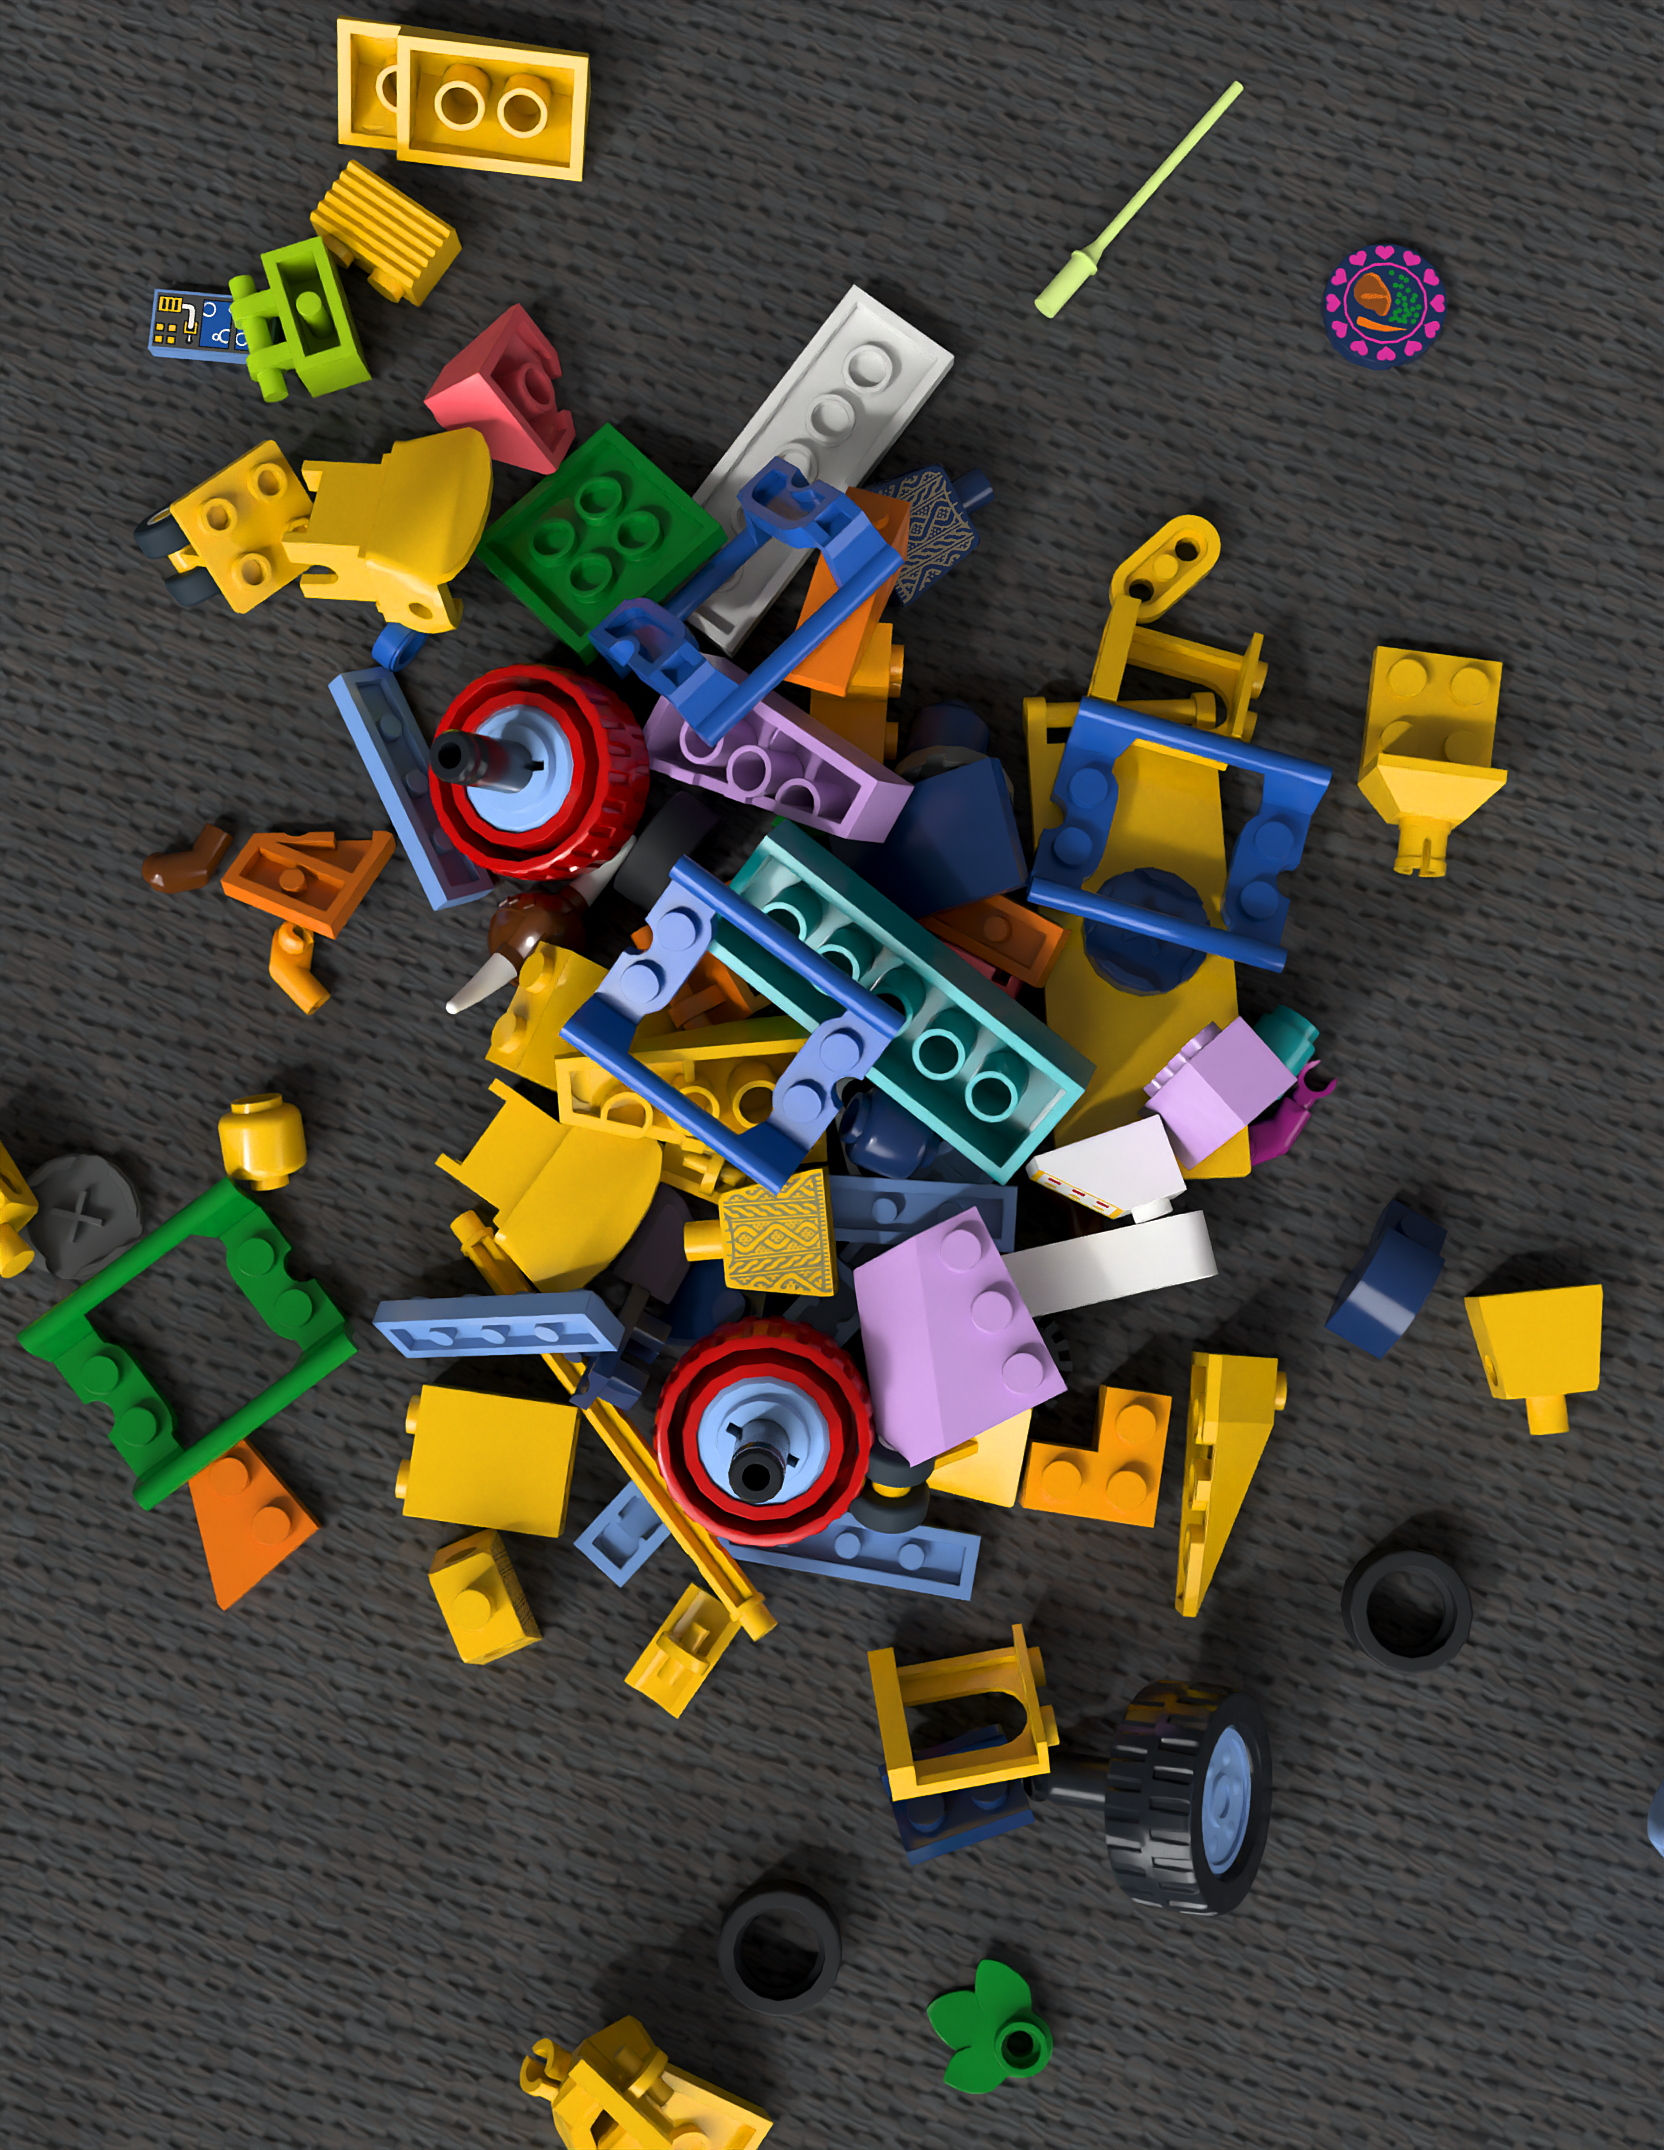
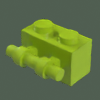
(314, 319)

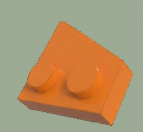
(308, 876)
(246, 1520)

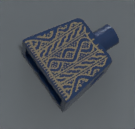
(938, 524)

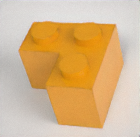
(863, 711)
(1116, 1475)

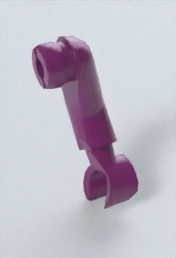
(1277, 1134)

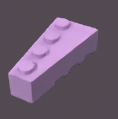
(781, 764)
(1214, 1089)

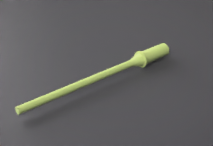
(1085, 261)

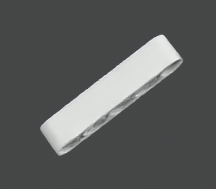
(1113, 1263)

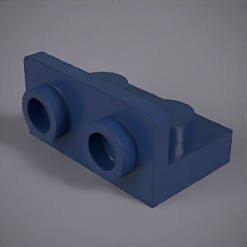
(959, 1817)

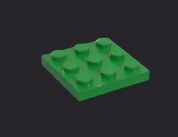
(595, 536)

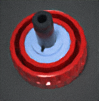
(538, 772)
(764, 1431)

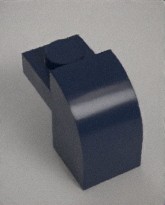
(1389, 1280)

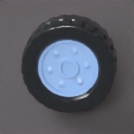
(1177, 1795)

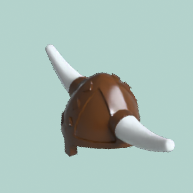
(535, 918)

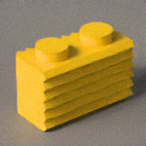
(384, 235)

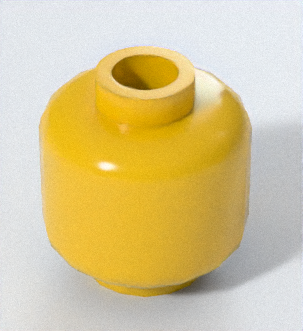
(262, 1140)

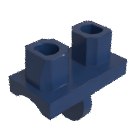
(607, 1372)

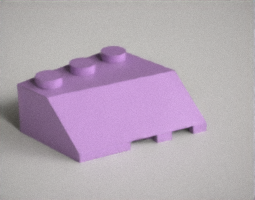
(948, 1340)

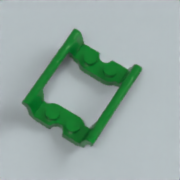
(112, 1374)

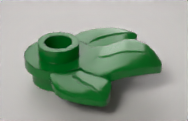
(980, 2025)

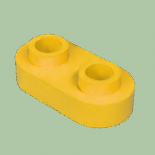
(1161, 569)

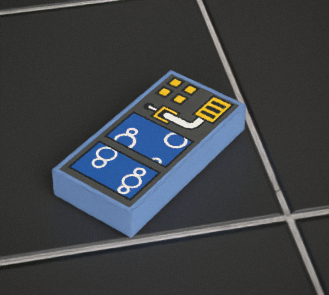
(199, 327)

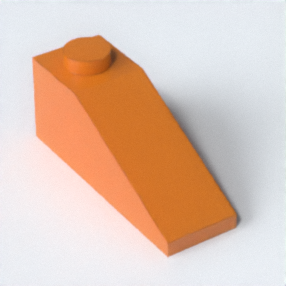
(839, 655)

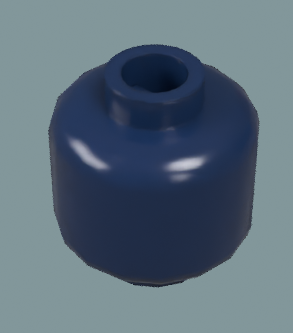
(947, 725)
(886, 1136)

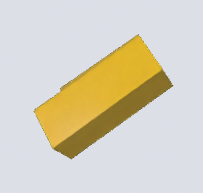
(462, 99)

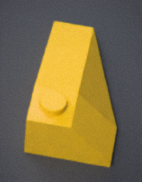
(718, 1066)
(1226, 1433)

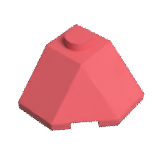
(507, 394)

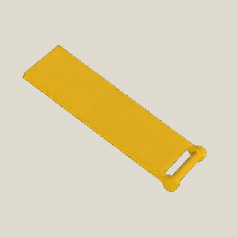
(1162, 820)

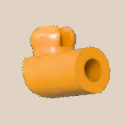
(291, 966)

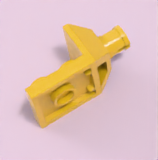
(1429, 748)
(701, 2111)

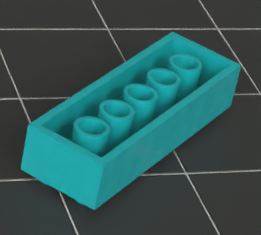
(968, 1051)

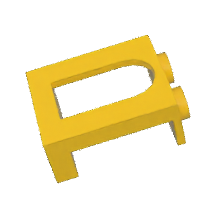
(1228, 674)
(1007, 1670)

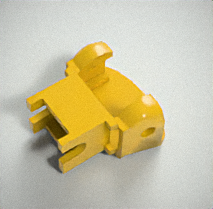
(398, 527)
(560, 1189)

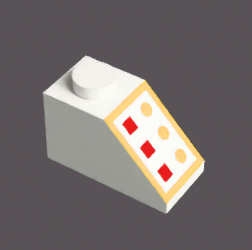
(1115, 1171)

